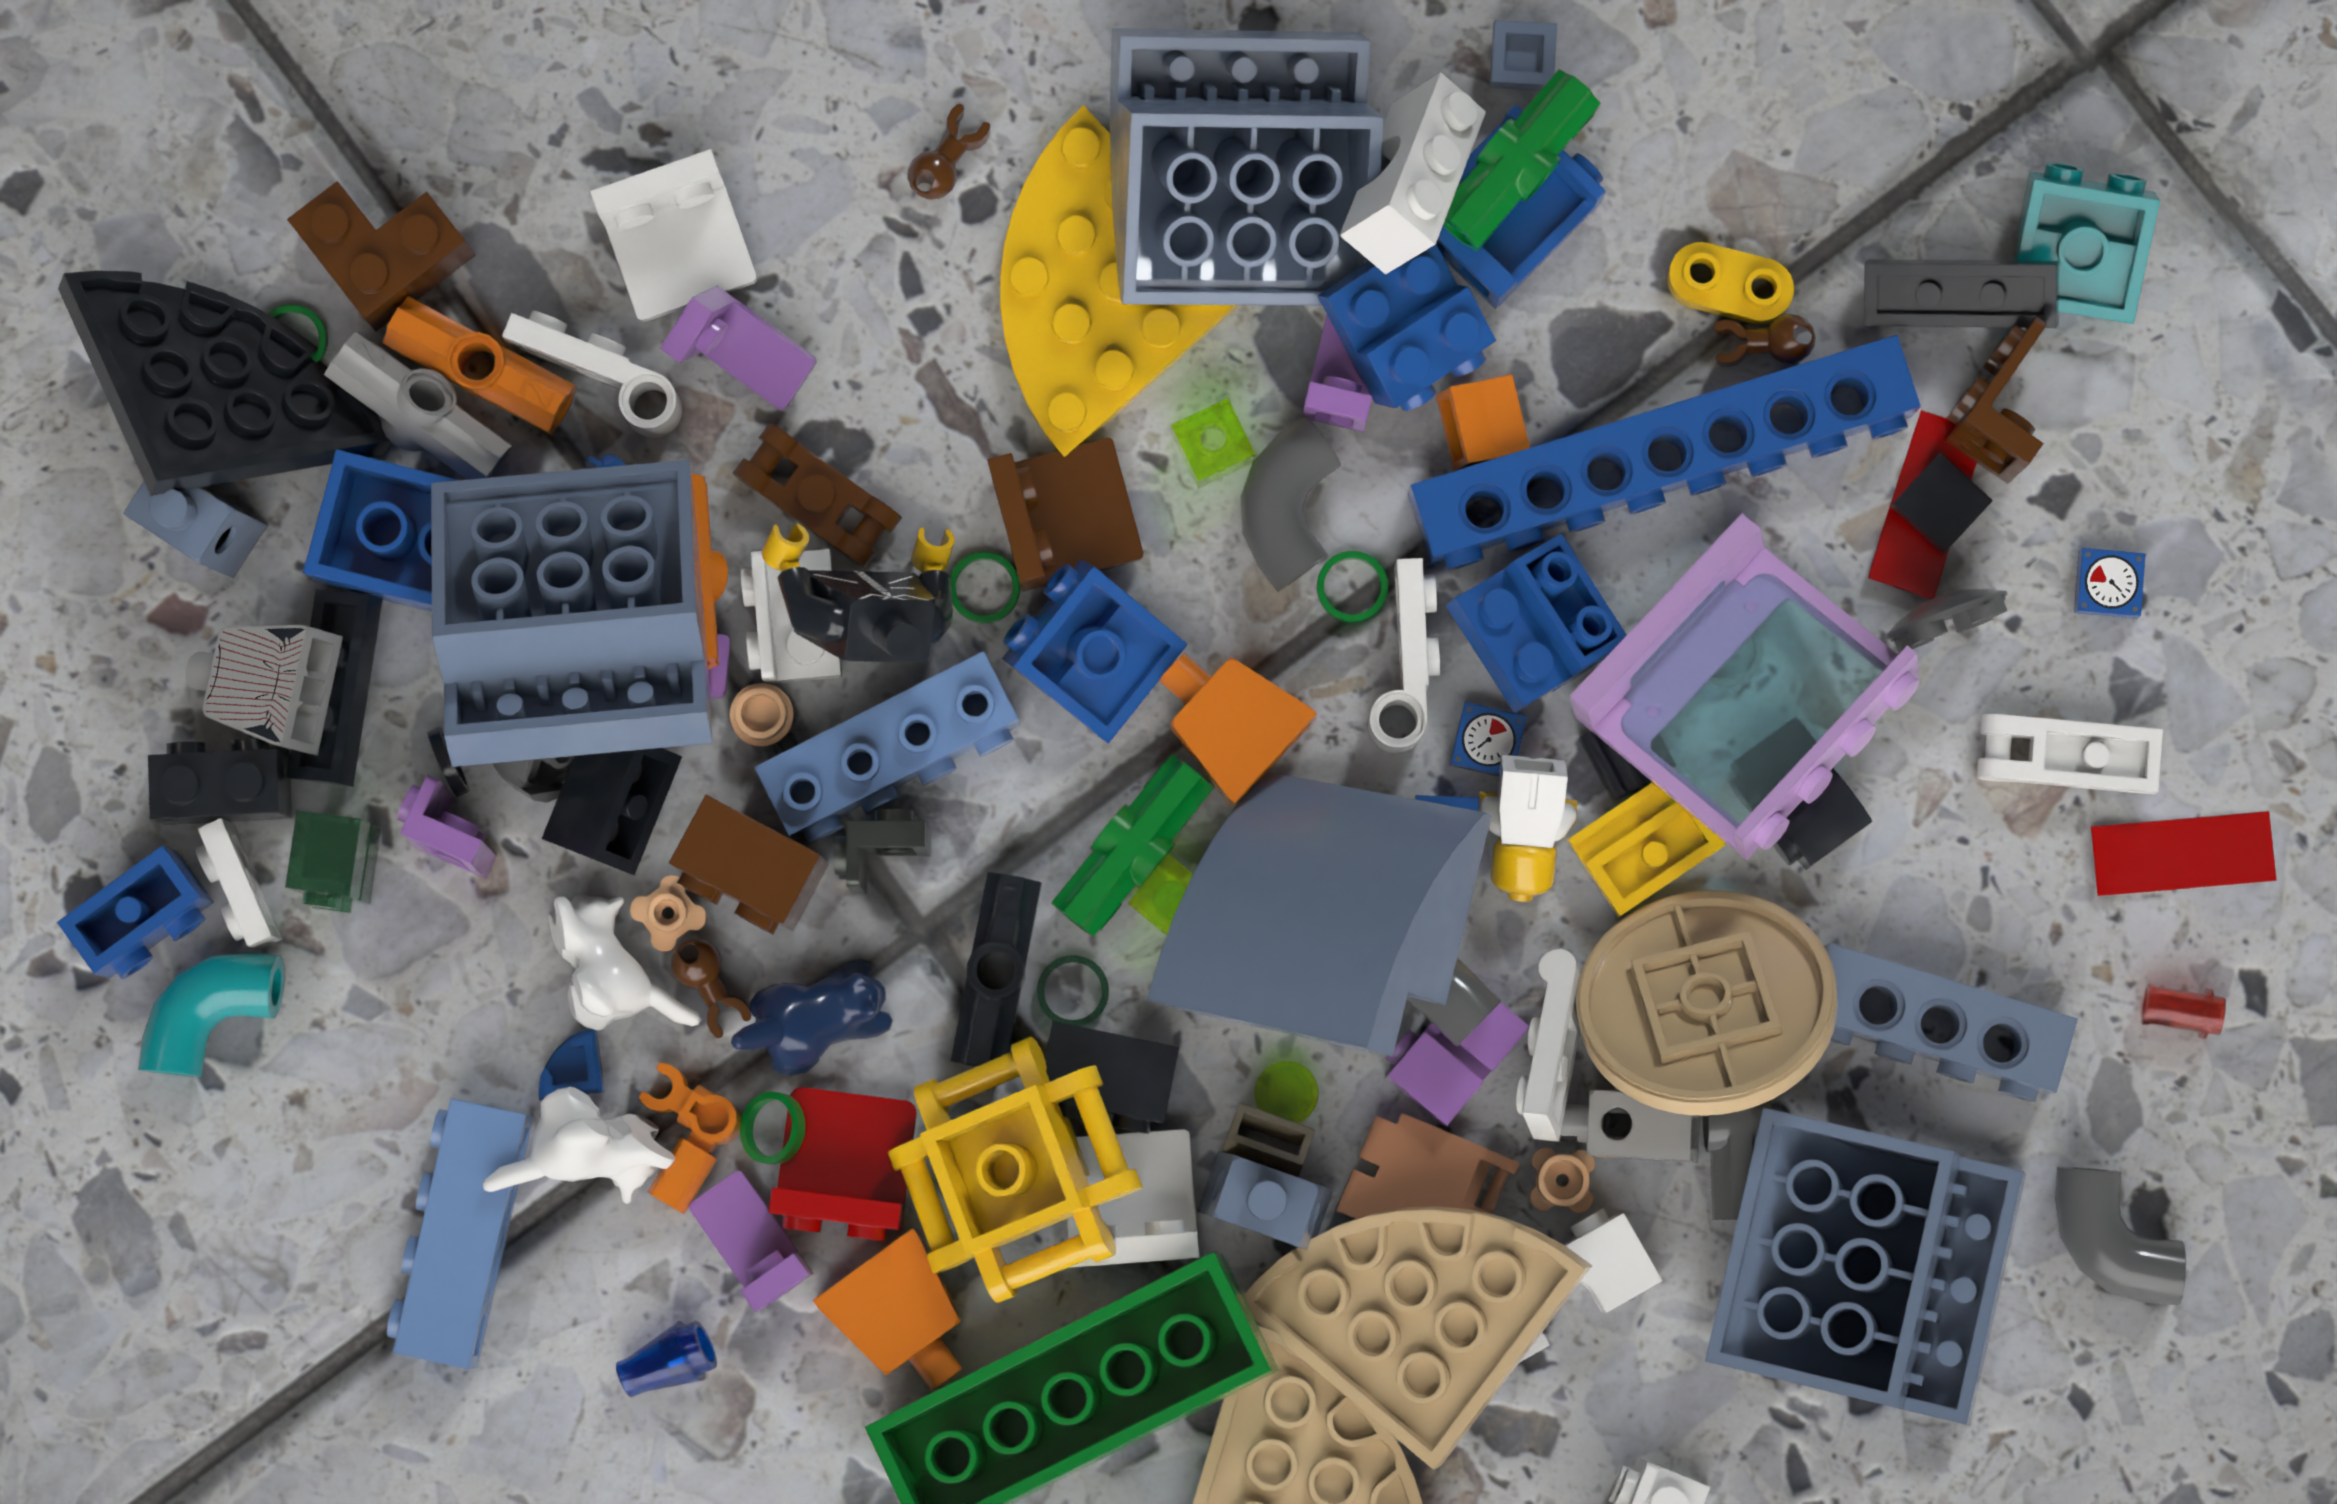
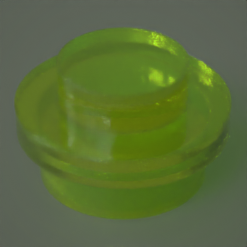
(1287, 1091)

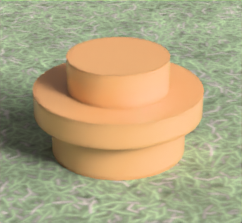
(761, 715)

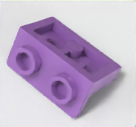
(440, 833)

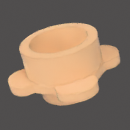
(663, 931)
(1549, 1193)

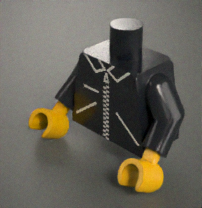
(866, 612)

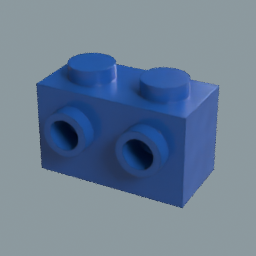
(137, 913)

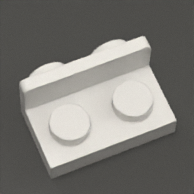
(775, 645)

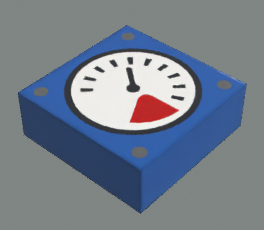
(2109, 583)
(1485, 736)

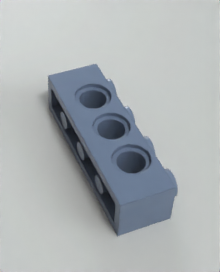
(2038, 1034)

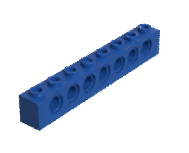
(1873, 370)

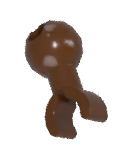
(938, 166)
(1776, 340)
(702, 975)

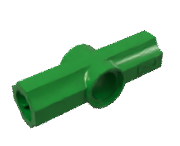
(1519, 159)
(1132, 845)

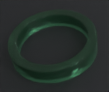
(1080, 960)

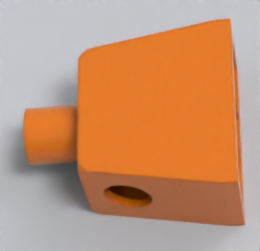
(1234, 722)
(897, 1311)

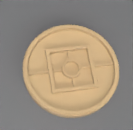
(1707, 1002)

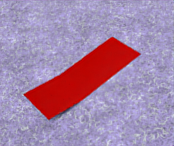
(1902, 554)
(2183, 853)

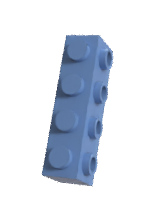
(888, 747)

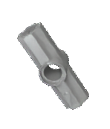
(417, 408)

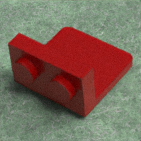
(845, 1164)

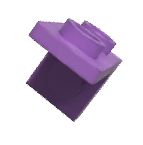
(741, 345)
(1336, 389)
(750, 1240)

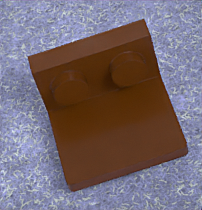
(1995, 439)
(1065, 511)

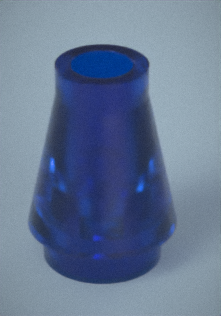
(671, 1359)

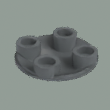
(1966, 608)

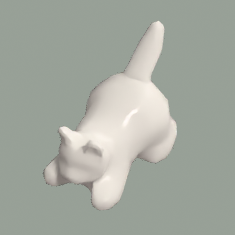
(606, 977)
(580, 1145)

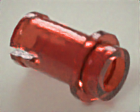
(2184, 1010)

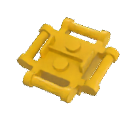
(1013, 1169)

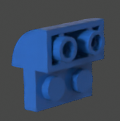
(1537, 623)

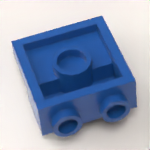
(1407, 327)
(1092, 648)

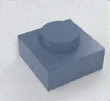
(1522, 54)

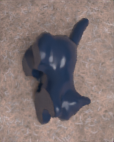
(804, 1020)

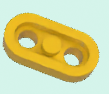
(1730, 288)

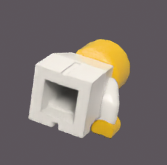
(1529, 818)

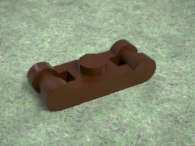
(817, 495)

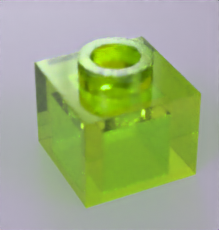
(1208, 464)

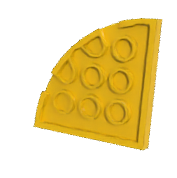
(1060, 302)

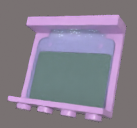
(1743, 690)

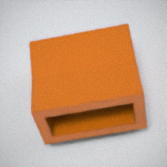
(1482, 421)

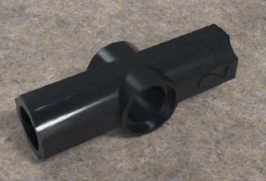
(1005, 929)

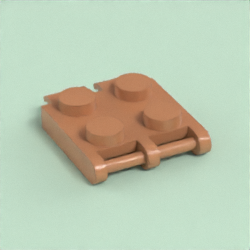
(1422, 1169)

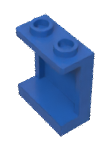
(1531, 228)

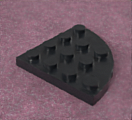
(211, 383)

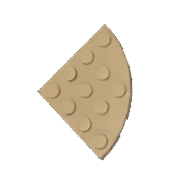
(1418, 1313)
(1301, 1444)

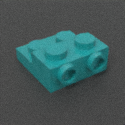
(2095, 234)

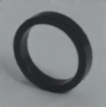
(453, 775)

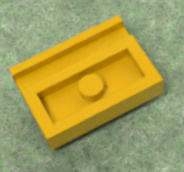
(1642, 847)

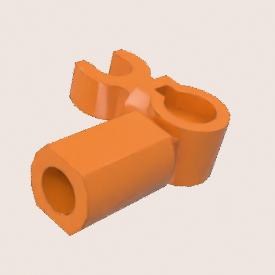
(712, 1122)

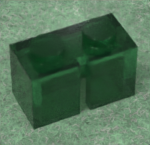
(332, 861)

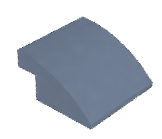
(1237, 163)
(569, 613)
(1323, 912)
(1866, 1266)

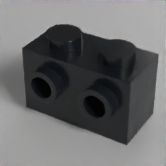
(230, 785)
(612, 805)
(1133, 1073)

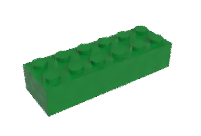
(1077, 1392)

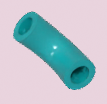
(202, 998)

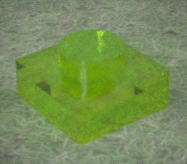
(1162, 893)

